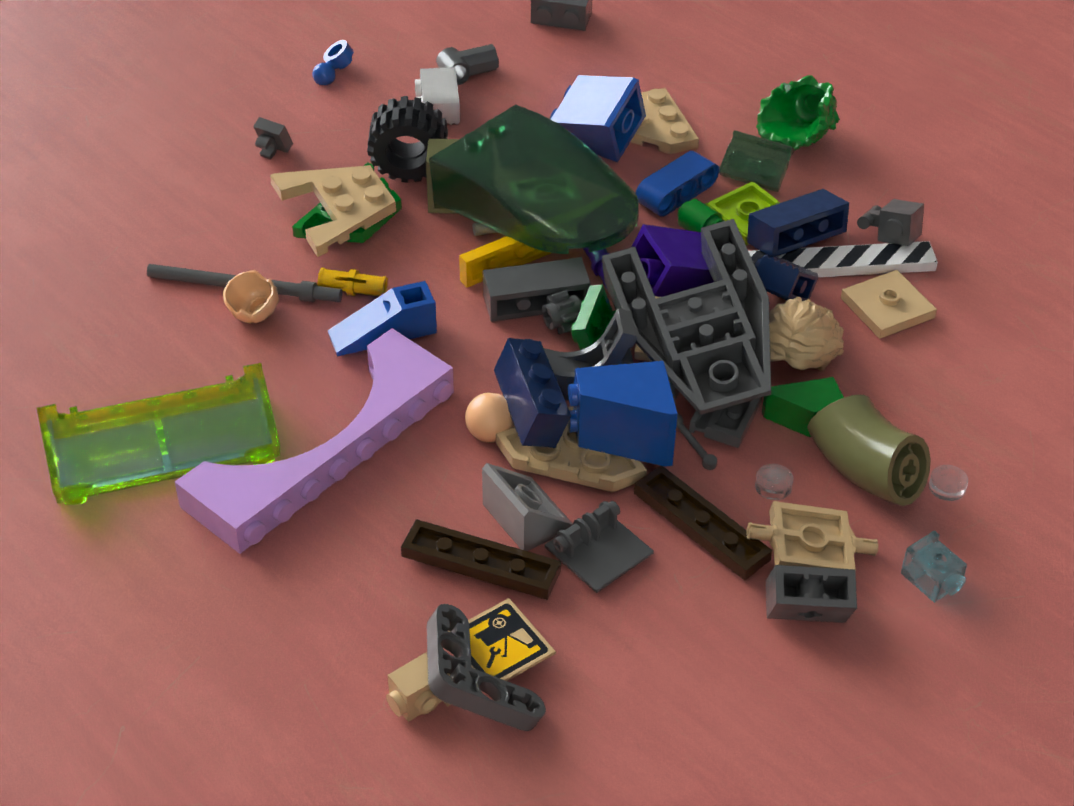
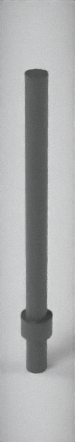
(306, 291)

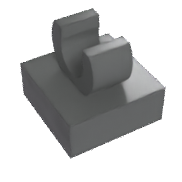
(271, 137)

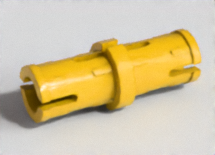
(353, 282)

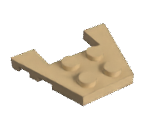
(349, 195)

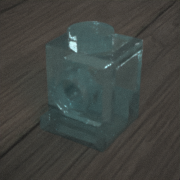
(933, 567)

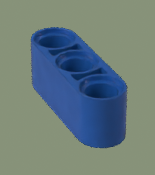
(677, 183)

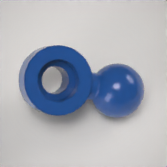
(336, 56)

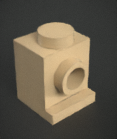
(410, 690)

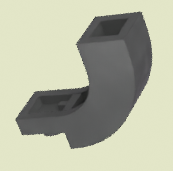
(609, 349)

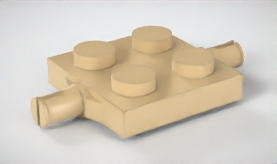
(811, 537)

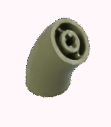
(871, 449)

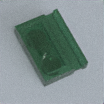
(756, 160)

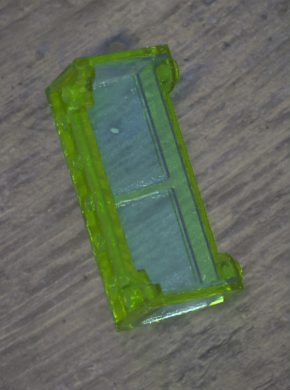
(158, 437)

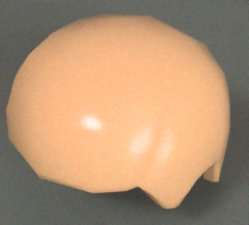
(251, 297)

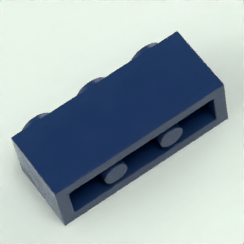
(797, 222)
(532, 393)

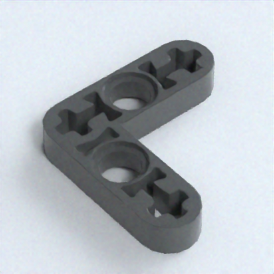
(464, 686)

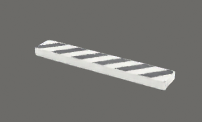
(861, 259)

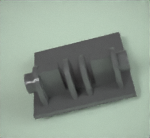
(599, 547)

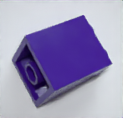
(671, 259)

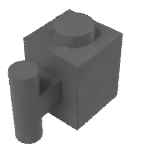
(897, 221)

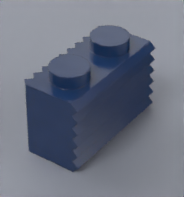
(785, 278)

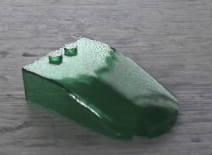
(534, 184)

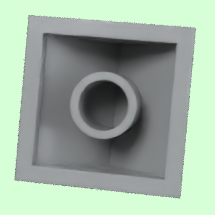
(521, 507)

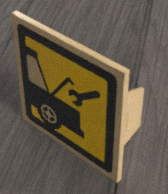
(505, 642)

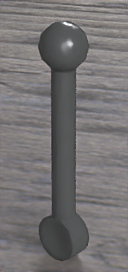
(709, 461)

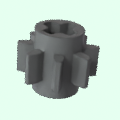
(561, 311)

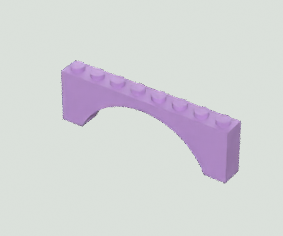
(251, 500)

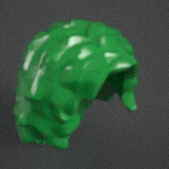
(798, 113)

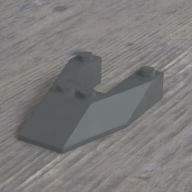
(707, 335)

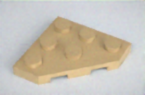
(664, 124)
(571, 462)

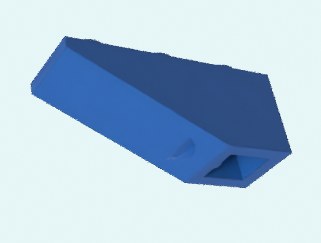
(404, 308)

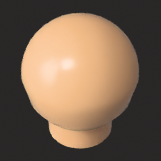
(488, 416)

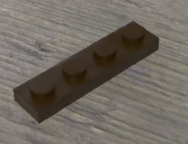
(702, 522)
(481, 559)

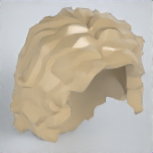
(804, 334)

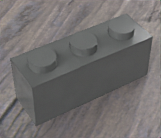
(523, 288)

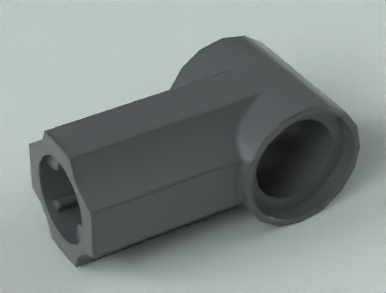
(469, 61)

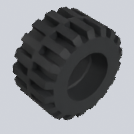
(404, 119)

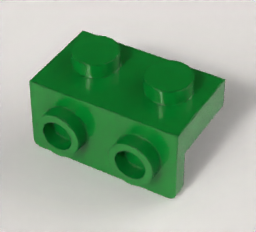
(593, 317)

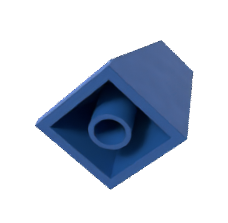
(602, 113)
(625, 411)

